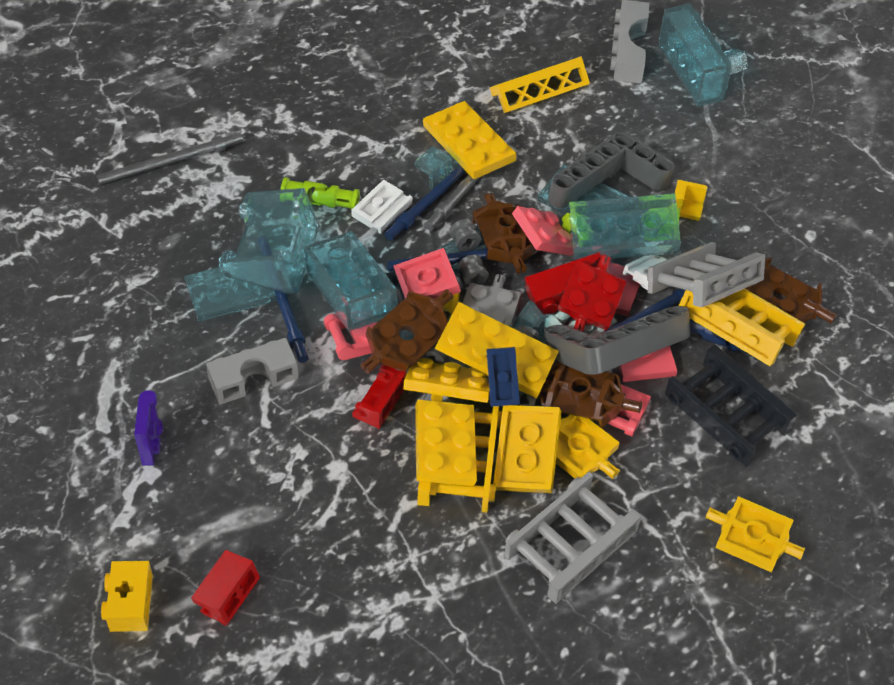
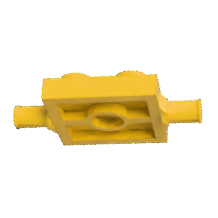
(585, 447)
(754, 534)

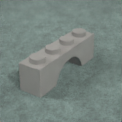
(629, 58)

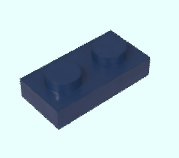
(503, 376)

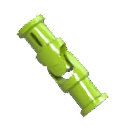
(324, 195)

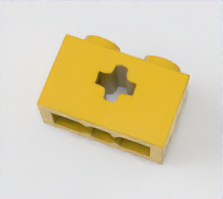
(128, 612)

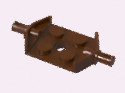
(503, 242)
(801, 299)
(416, 314)
(598, 402)

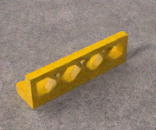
(534, 78)

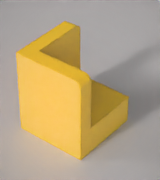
(690, 199)

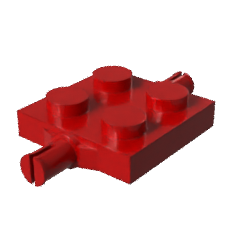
(591, 295)

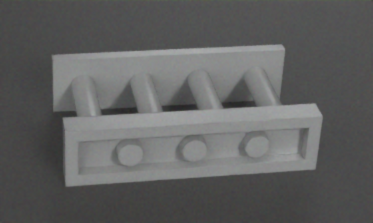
(706, 274)
(580, 562)

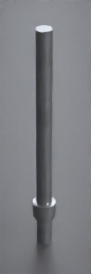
(216, 143)
(444, 209)

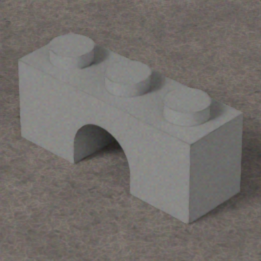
(272, 360)

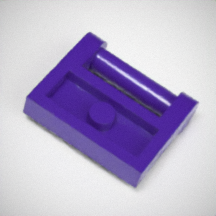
(147, 428)

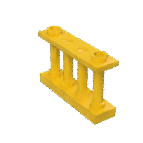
(747, 323)
(487, 492)

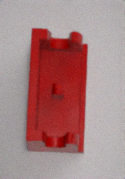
(381, 397)
(226, 587)

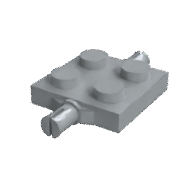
(494, 300)

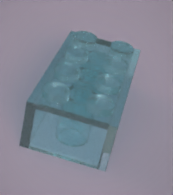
(694, 54)
(625, 226)
(350, 280)

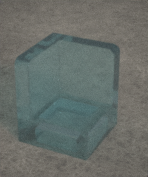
(435, 164)

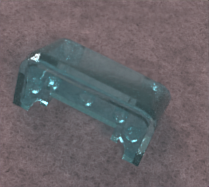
(273, 240)

